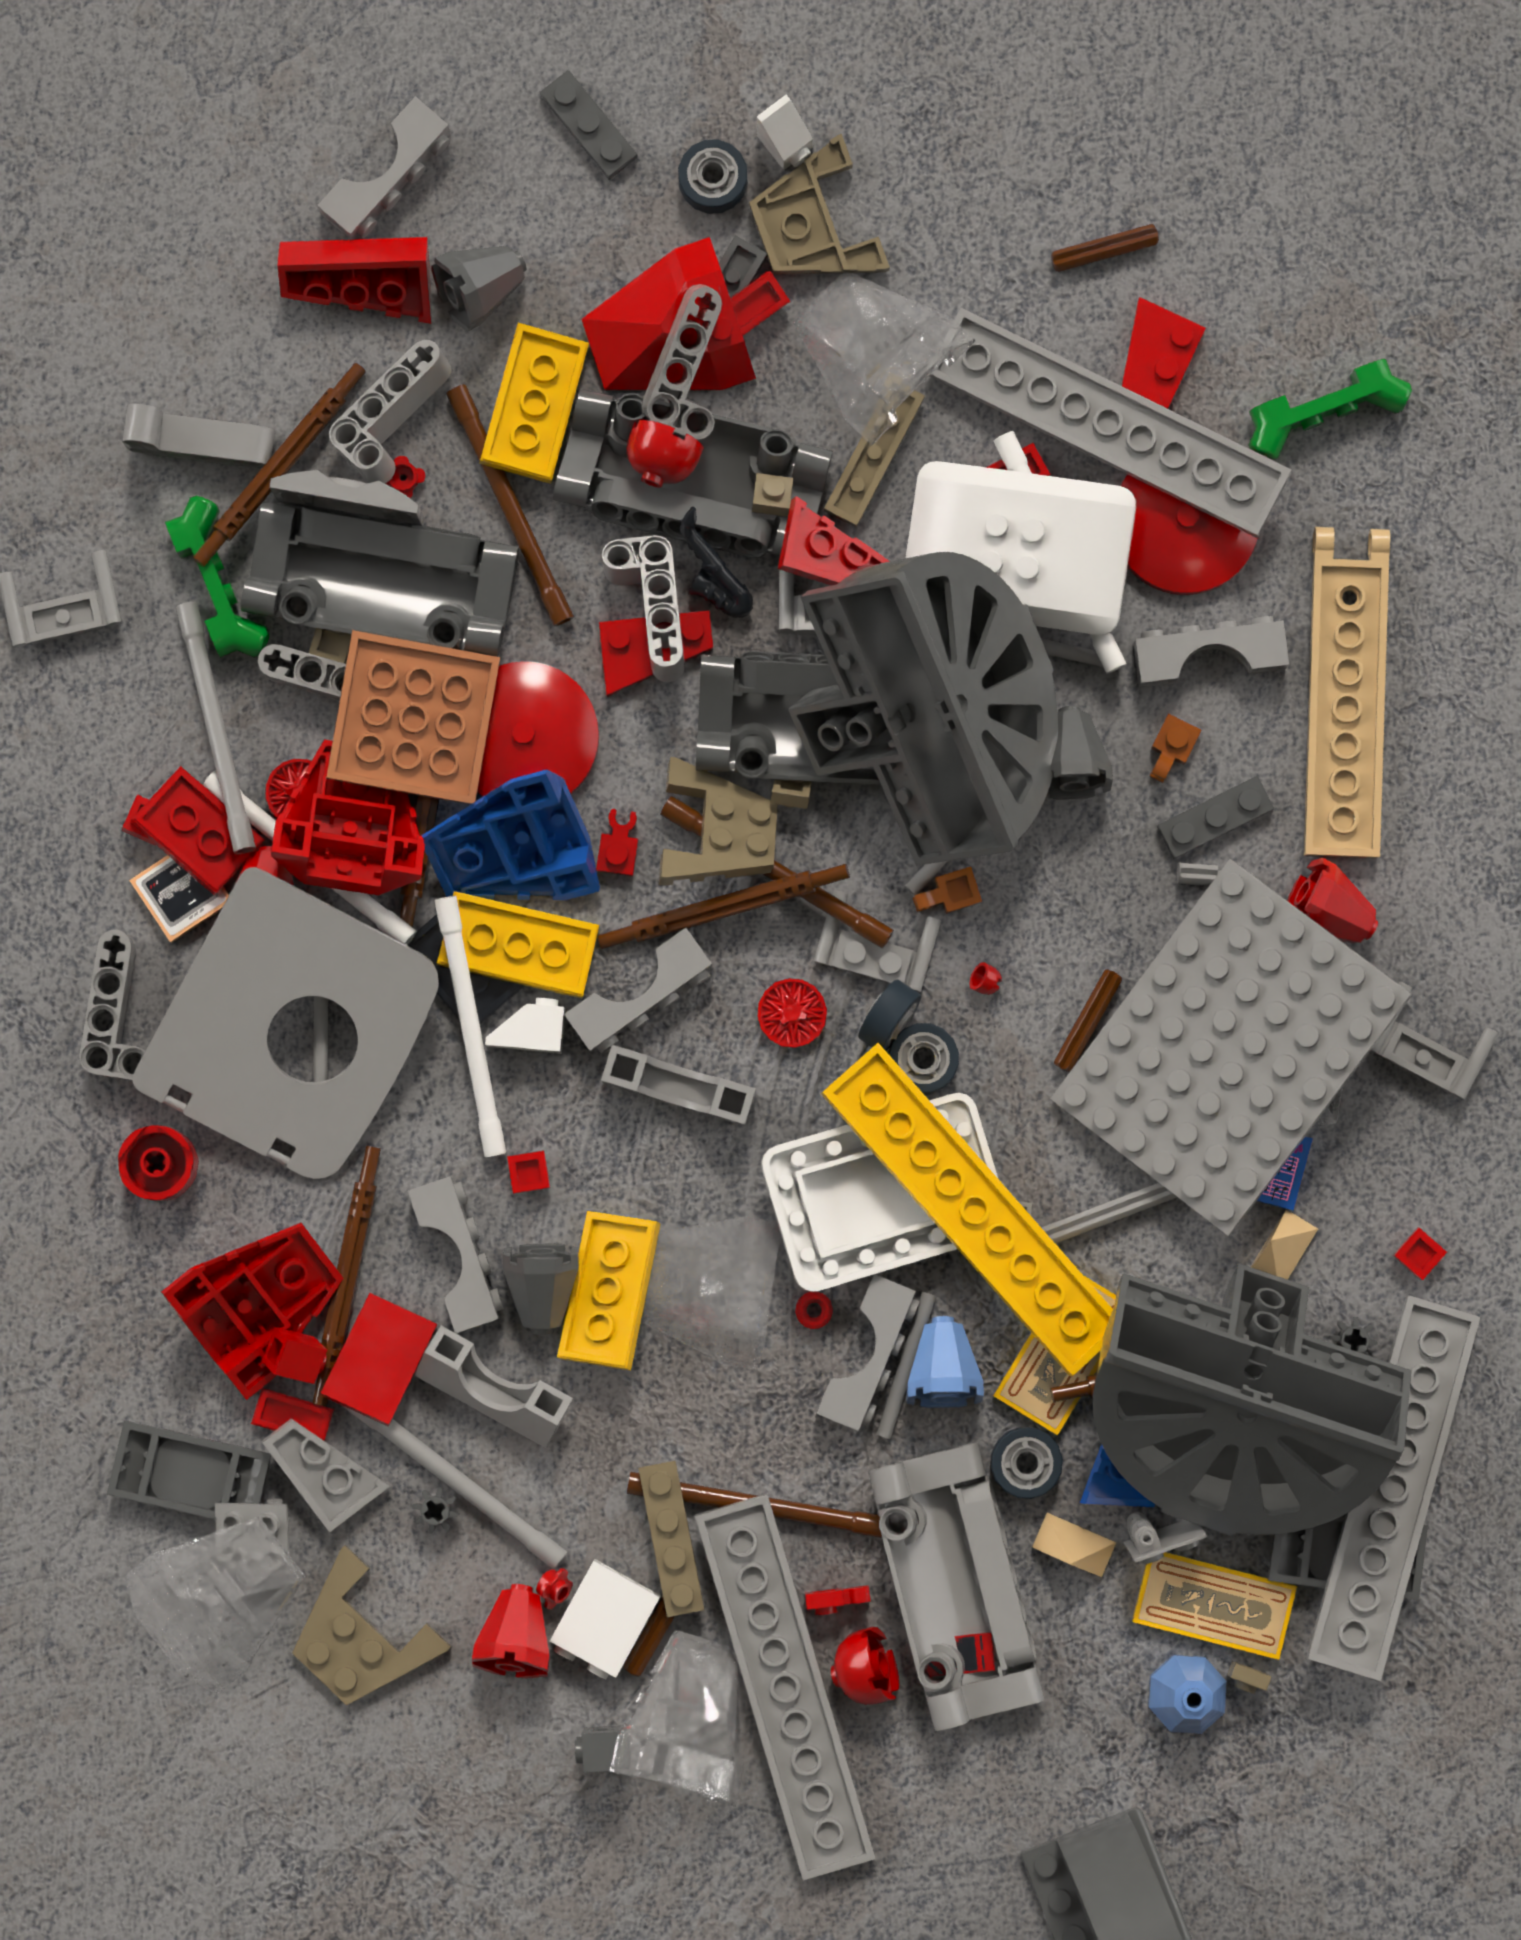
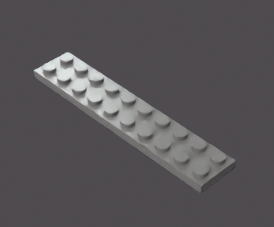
(1115, 425)
(1385, 1530)
(785, 1687)

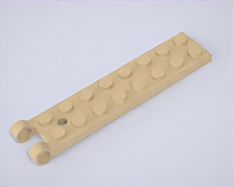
(1346, 699)

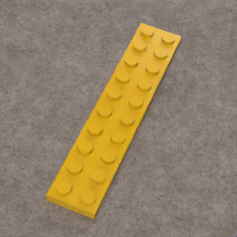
(972, 1207)

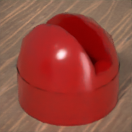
(985, 979)

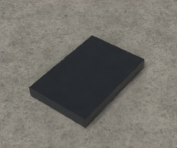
(488, 992)

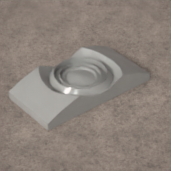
(346, 495)

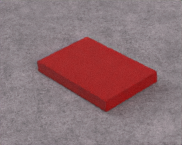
(192, 830)
(378, 1359)

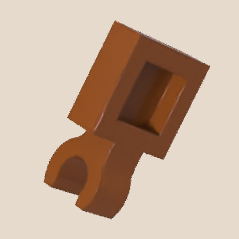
(1173, 743)
(954, 891)

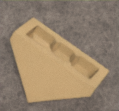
(1285, 1245)
(1074, 1545)

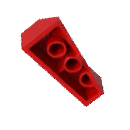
(359, 273)

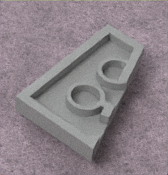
(322, 1474)

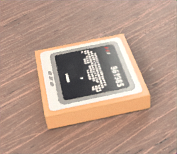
(176, 898)

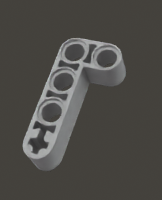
(689, 358)
(423, 372)
(196, 439)
(657, 607)
(325, 686)
(114, 1003)

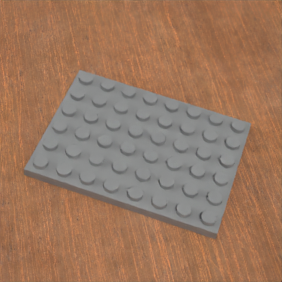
(1230, 1047)

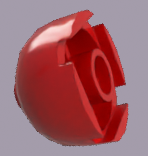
(661, 454)
(865, 1669)

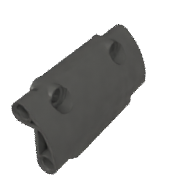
(721, 487)
(380, 577)
(754, 698)

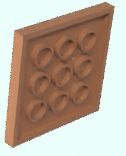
(413, 717)

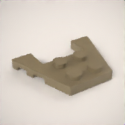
(798, 225)
(735, 832)
(349, 1650)

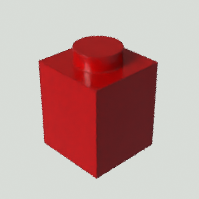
(295, 1355)

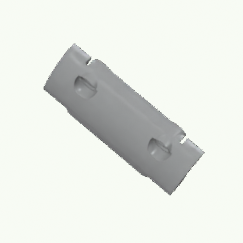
(956, 1581)

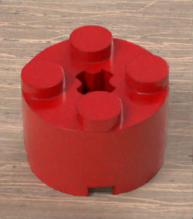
(136, 1163)

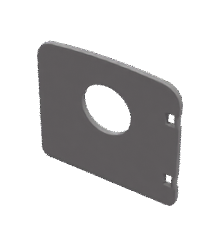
(258, 957)

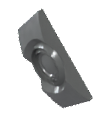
(185, 1470)
(1308, 1554)

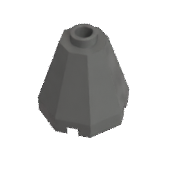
(477, 281)
(1078, 758)
(541, 1283)

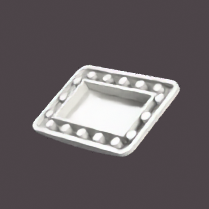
(1046, 536)
(846, 1210)

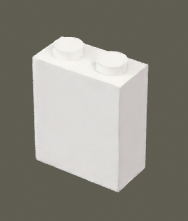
(604, 1620)

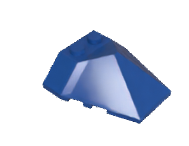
(517, 843)

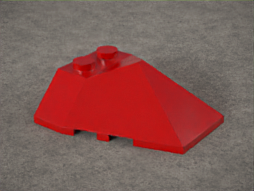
(635, 323)
(347, 834)
(247, 1293)

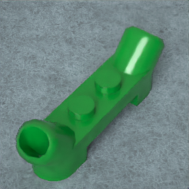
(1370, 383)
(226, 629)

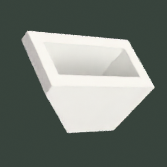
(784, 133)
(532, 1028)

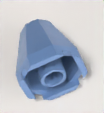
(944, 1367)
(1172, 1685)

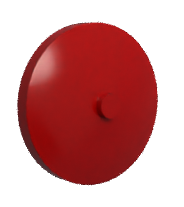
(1182, 546)
(537, 725)

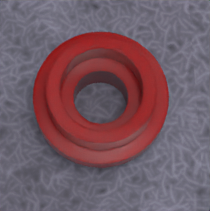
(826, 1310)

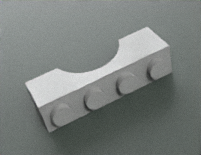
(356, 205)
(1257, 646)
(679, 964)
(678, 1085)
(471, 1300)
(849, 1398)
(526, 1408)

